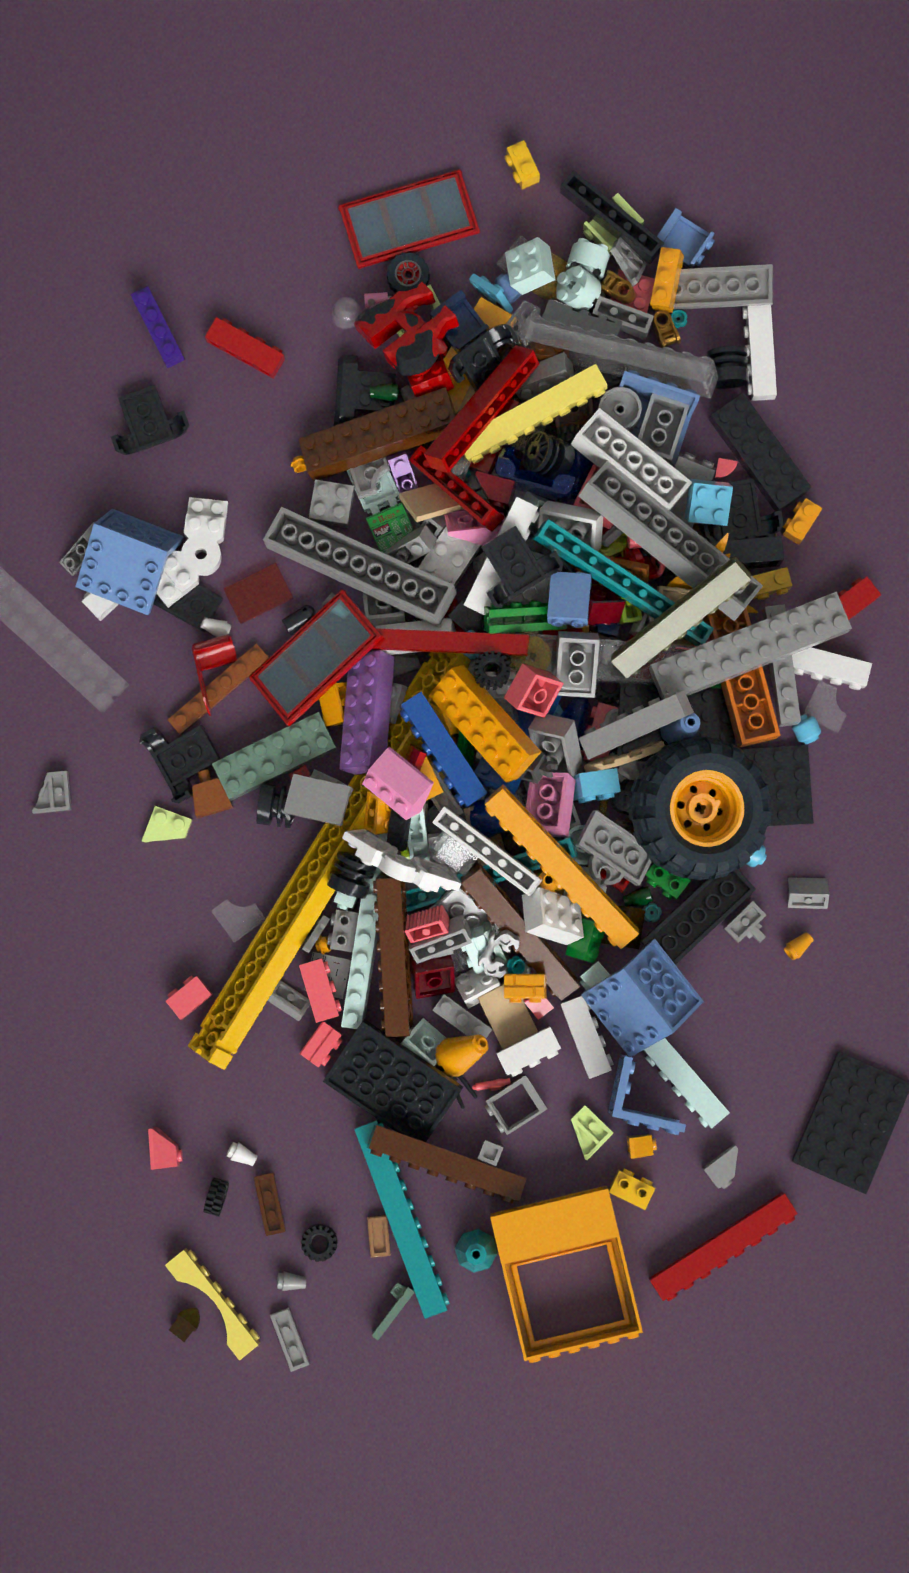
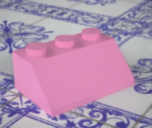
(398, 784)
(552, 802)

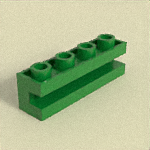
(517, 618)

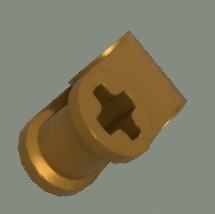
(614, 286)
(666, 333)

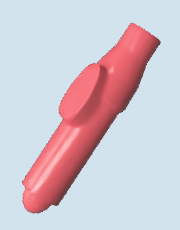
(493, 1084)

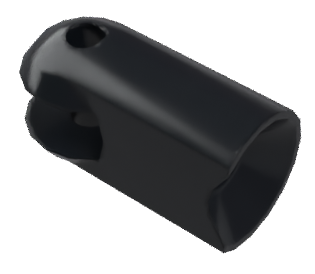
(298, 618)

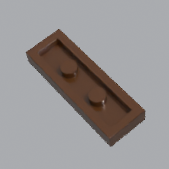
(269, 1204)

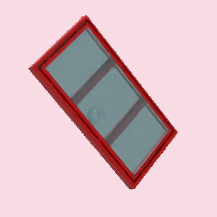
(409, 218)
(315, 657)

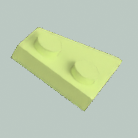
(166, 826)
(590, 1131)

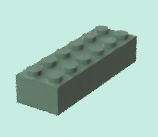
(274, 756)

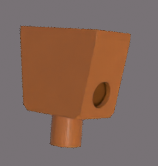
(209, 796)

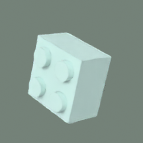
(530, 266)

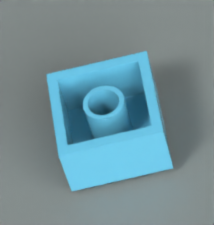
(708, 502)
(596, 784)

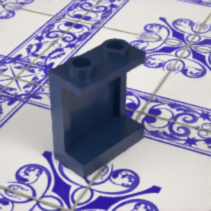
(469, 322)

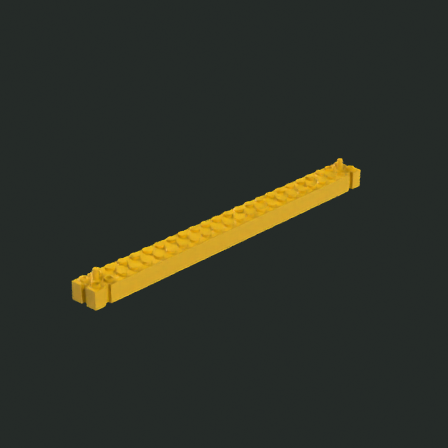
(300, 900)

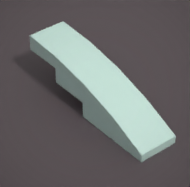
(418, 837)

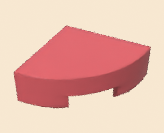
(725, 467)

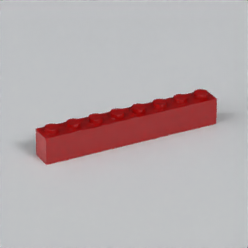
(481, 409)
(723, 1246)

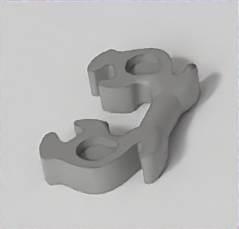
(505, 939)

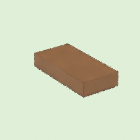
(379, 1236)

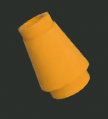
(796, 947)

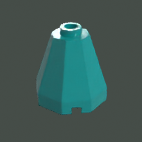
(476, 1241)

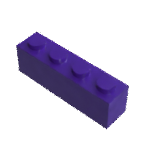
(157, 327)

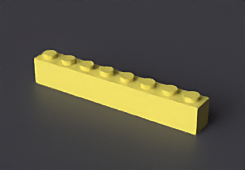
(538, 411)

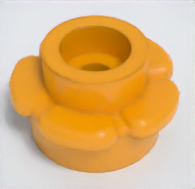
(298, 464)
(321, 945)

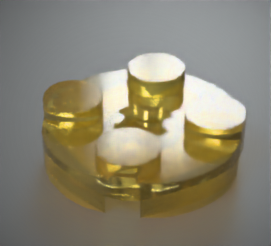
(542, 652)

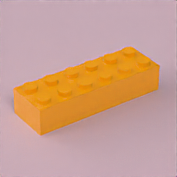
(484, 723)

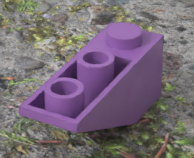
(402, 472)

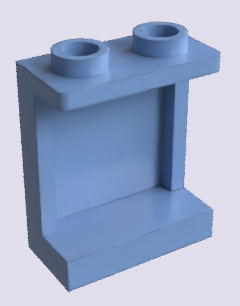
(686, 236)
(569, 599)

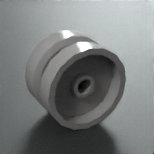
(626, 402)

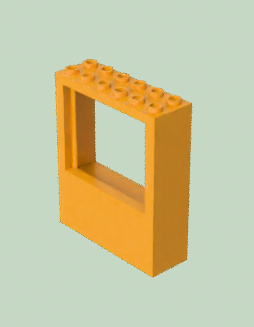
(553, 1230)

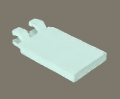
(387, 494)

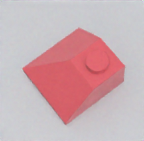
(163, 1150)

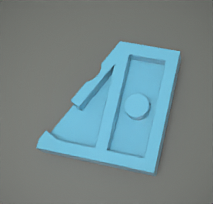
(491, 292)

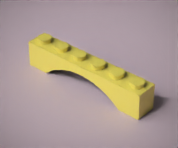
(239, 1336)

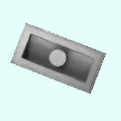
(289, 1000)

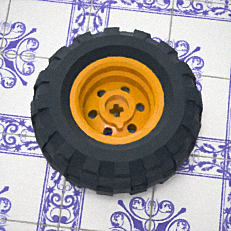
(738, 792)

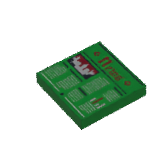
(389, 526)

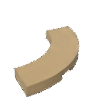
(615, 760)

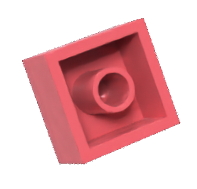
(533, 690)

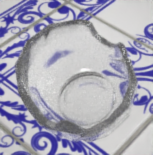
(345, 312)

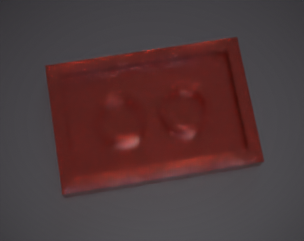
(258, 593)

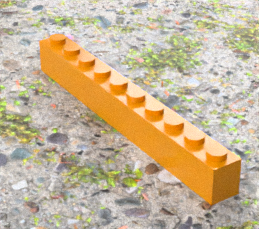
(561, 867)

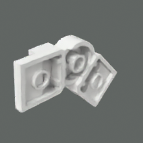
(204, 531)
(379, 853)

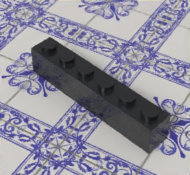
(611, 217)

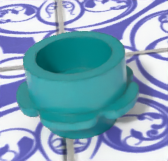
(682, 315)
(652, 907)
(519, 965)

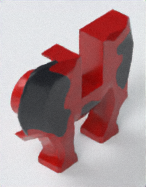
(421, 344)

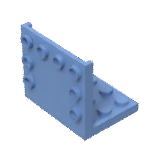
(646, 386)
(126, 560)
(643, 1000)
(633, 1117)

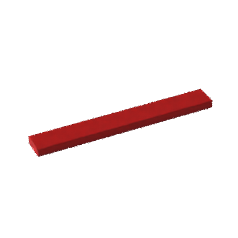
(453, 642)

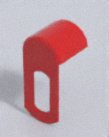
(212, 654)

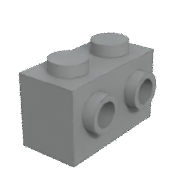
(343, 930)

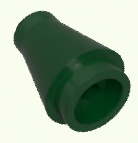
(385, 391)
(638, 897)

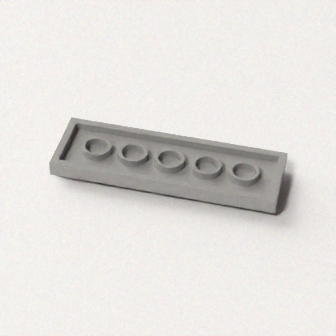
(725, 287)

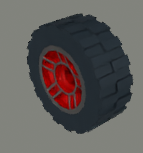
(409, 264)

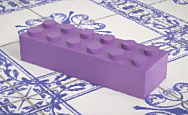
(366, 712)

